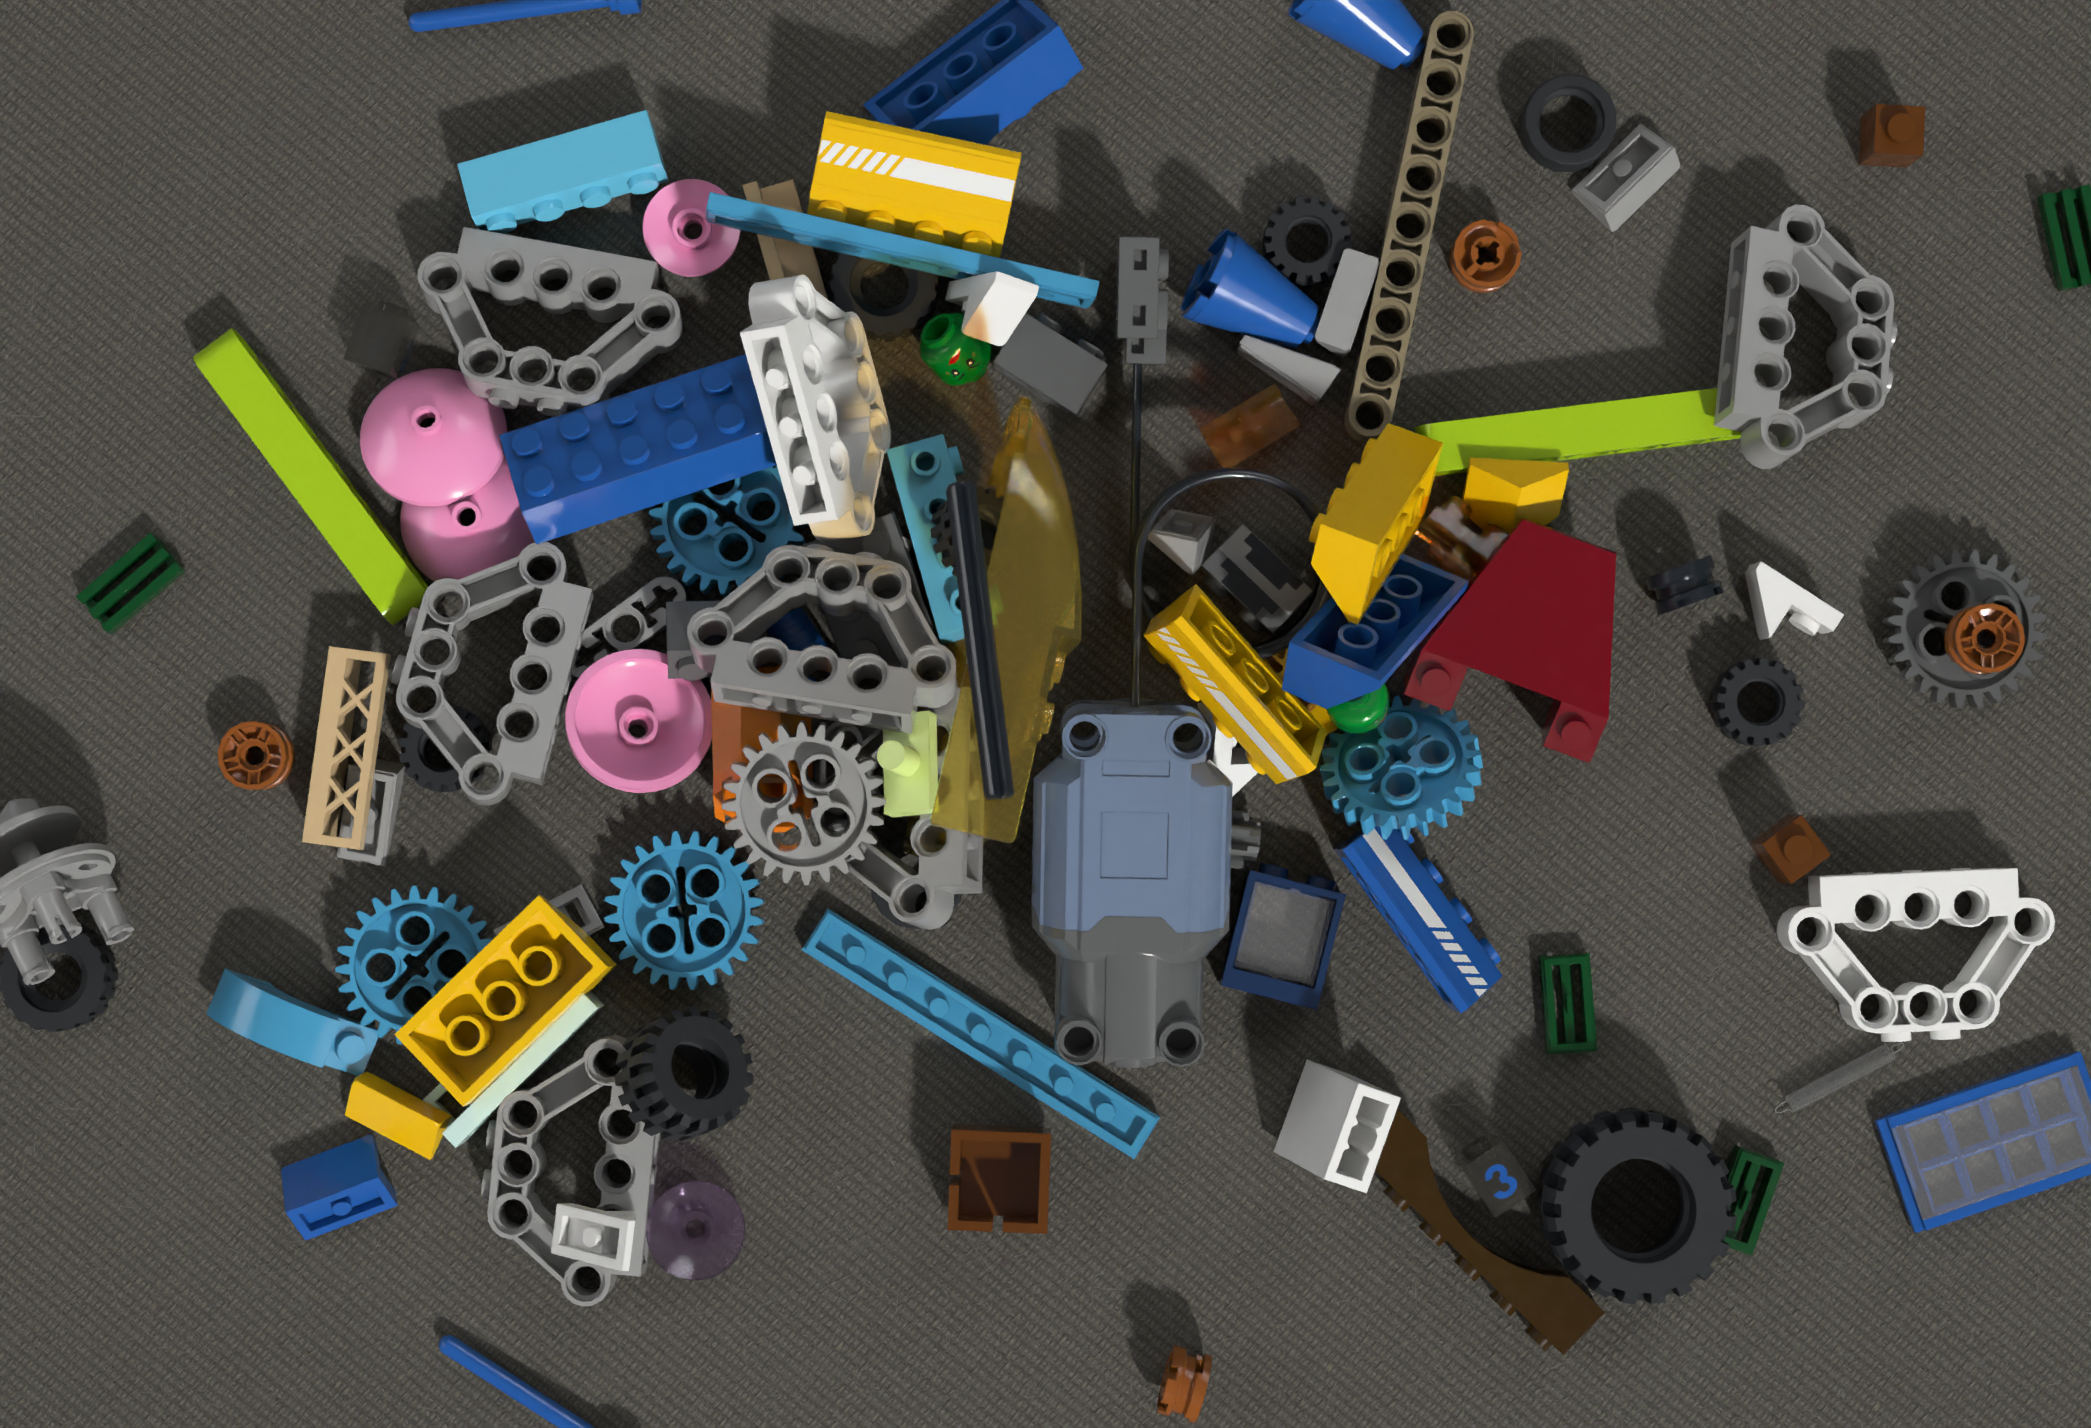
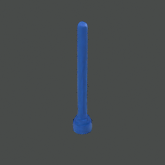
(511, 10)
(510, 1384)

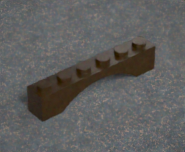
(1545, 1297)

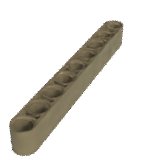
(1418, 205)

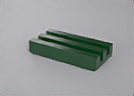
(2054, 238)
(119, 568)
(1548, 1004)
(1763, 1198)

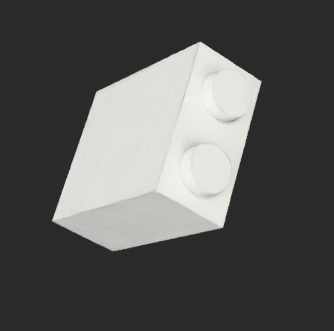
(1337, 1126)

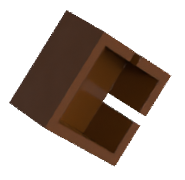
(1001, 1175)

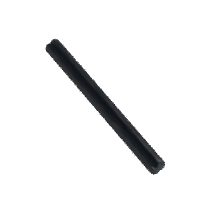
(980, 641)

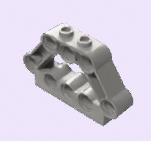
(1836, 284)
(607, 361)
(482, 595)
(765, 600)
(941, 873)
(503, 1183)

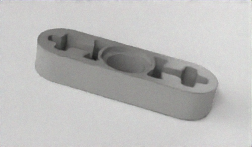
(648, 597)

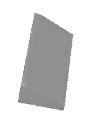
(1627, 177)
(1346, 301)
(1184, 538)

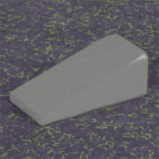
(382, 812)

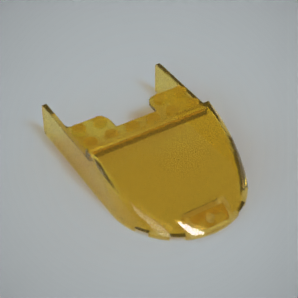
(1035, 624)

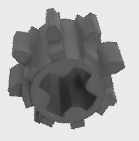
(1244, 839)

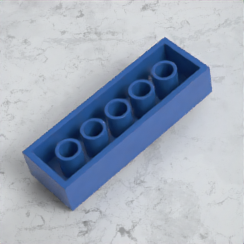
(638, 449)

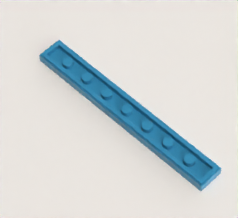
(891, 248)
(980, 1033)

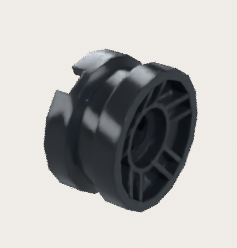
(1684, 585)

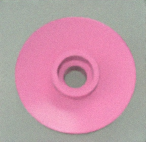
(666, 223)

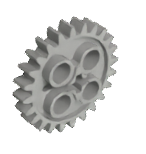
(760, 814)

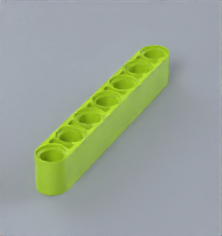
(1580, 430)
(312, 475)

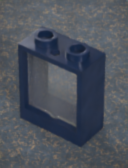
(1282, 932)

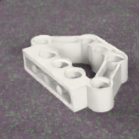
(818, 405)
(1986, 973)

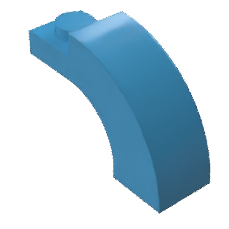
(290, 1025)

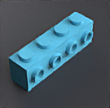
(563, 173)
(922, 477)

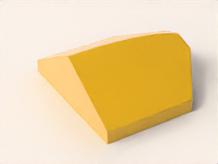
(1514, 489)

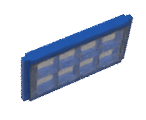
(1991, 1141)

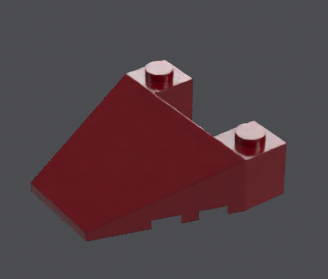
(1536, 620)

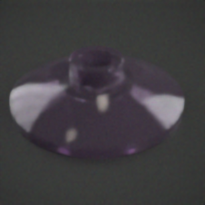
(700, 1255)

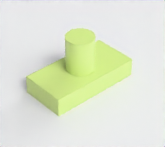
(910, 767)

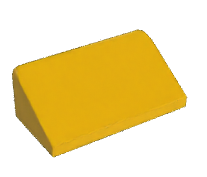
(396, 1114)

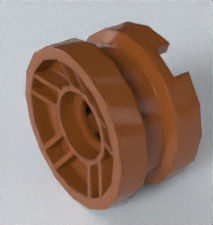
(1489, 276)
(1996, 623)
(235, 755)

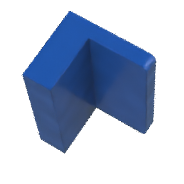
(336, 1188)

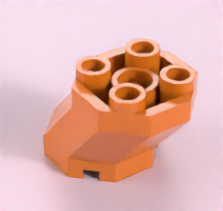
(740, 725)

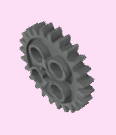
(1976, 585)

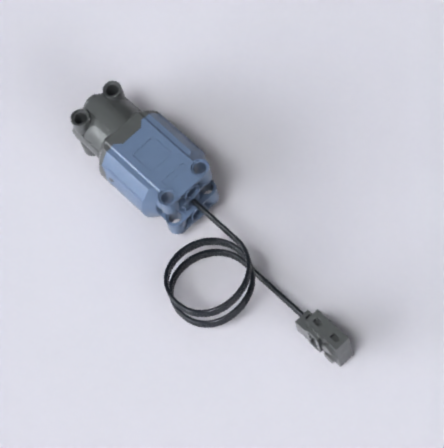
(1130, 816)

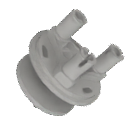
(48, 881)

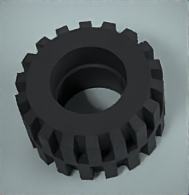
(718, 1069)

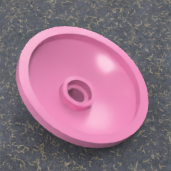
(437, 461)
(450, 550)
(630, 691)

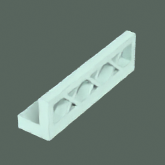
(550, 1042)

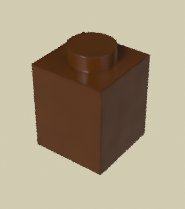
(1892, 135)
(1790, 849)

